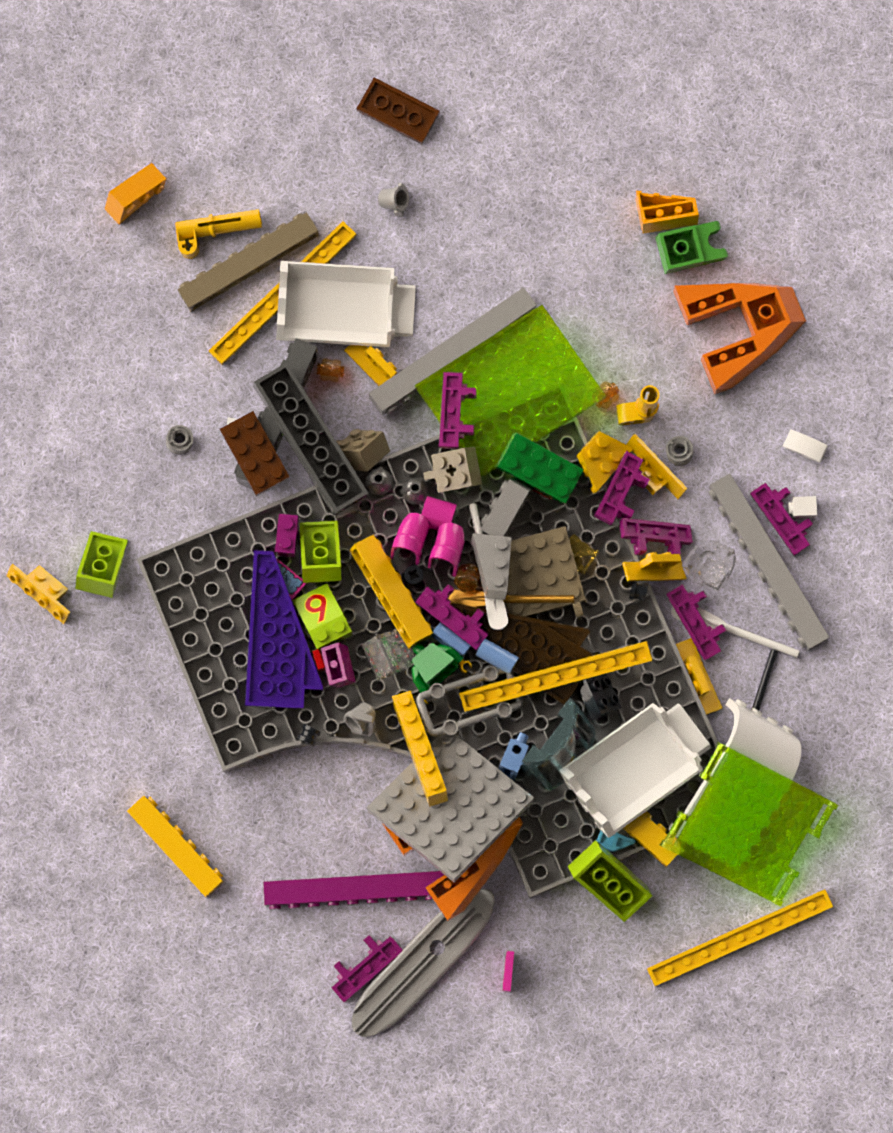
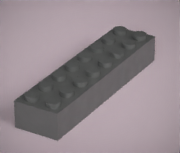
(301, 361)
(310, 439)

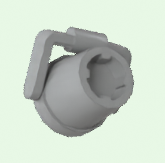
(394, 198)
(360, 718)

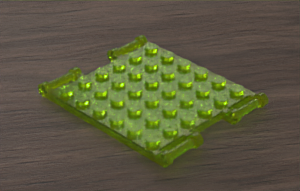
(748, 824)

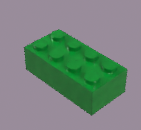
(539, 468)

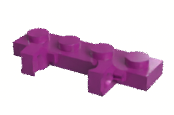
(453, 395)
(613, 499)
(642, 531)
(789, 531)
(464, 626)
(702, 635)
(353, 979)

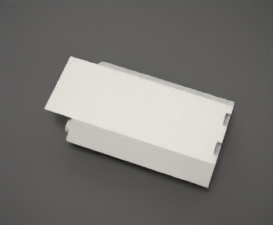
(343, 304)
(636, 766)

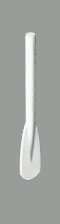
(495, 607)
(714, 621)

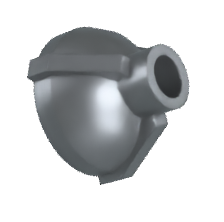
(378, 488)
(415, 497)

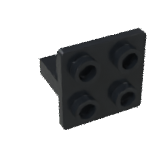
(599, 696)

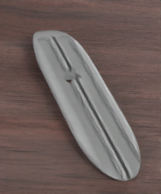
(417, 969)

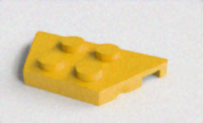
(601, 458)

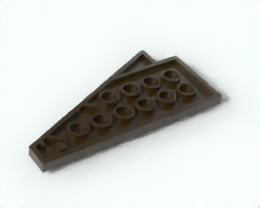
(537, 644)

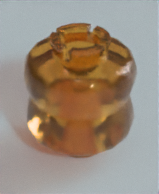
(330, 370)
(611, 395)
(467, 577)

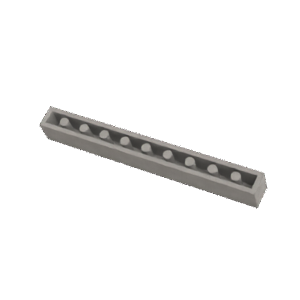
(402, 385)
(768, 561)

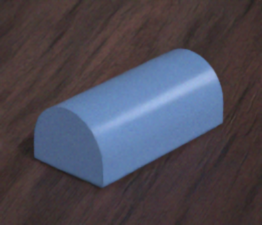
(449, 638)
(497, 656)

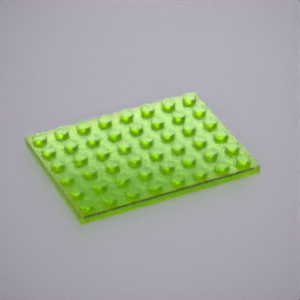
(524, 384)

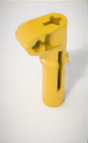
(213, 226)
(641, 410)

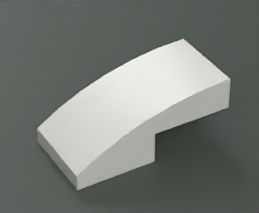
(805, 445)

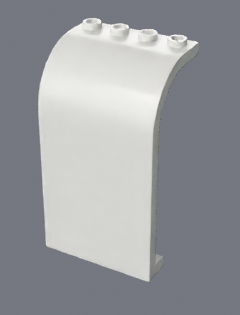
(759, 740)

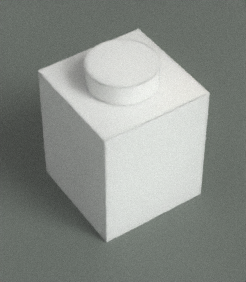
(803, 507)

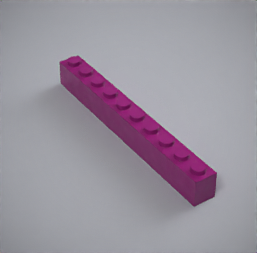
(348, 889)

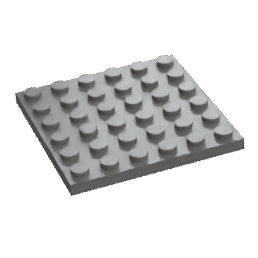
(460, 830)

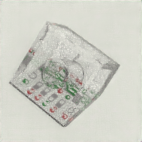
(388, 654)

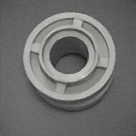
(679, 442)
(179, 448)

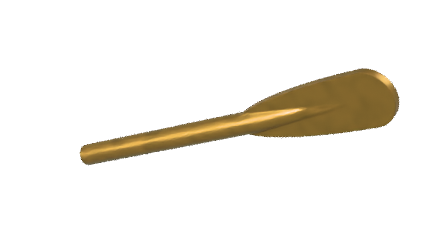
(477, 598)

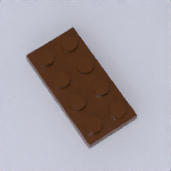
(398, 110)
(254, 453)

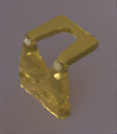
(582, 549)

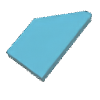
(615, 842)

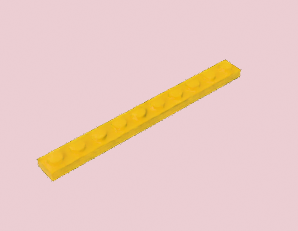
(268, 306)
(556, 676)
(739, 937)

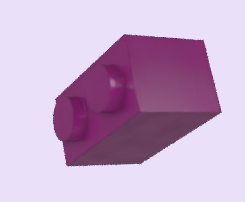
(287, 535)
(338, 665)

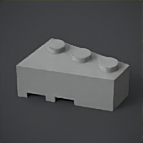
(506, 507)
(493, 561)

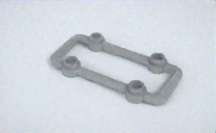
(451, 727)

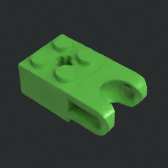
(694, 245)

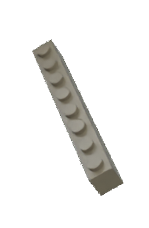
(248, 261)

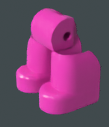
(437, 516)

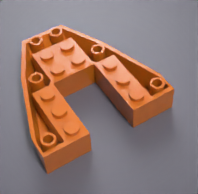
(770, 315)
(455, 896)

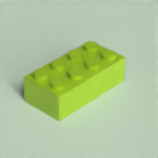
(610, 881)

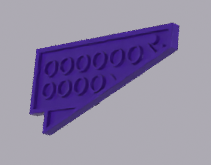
(277, 650)

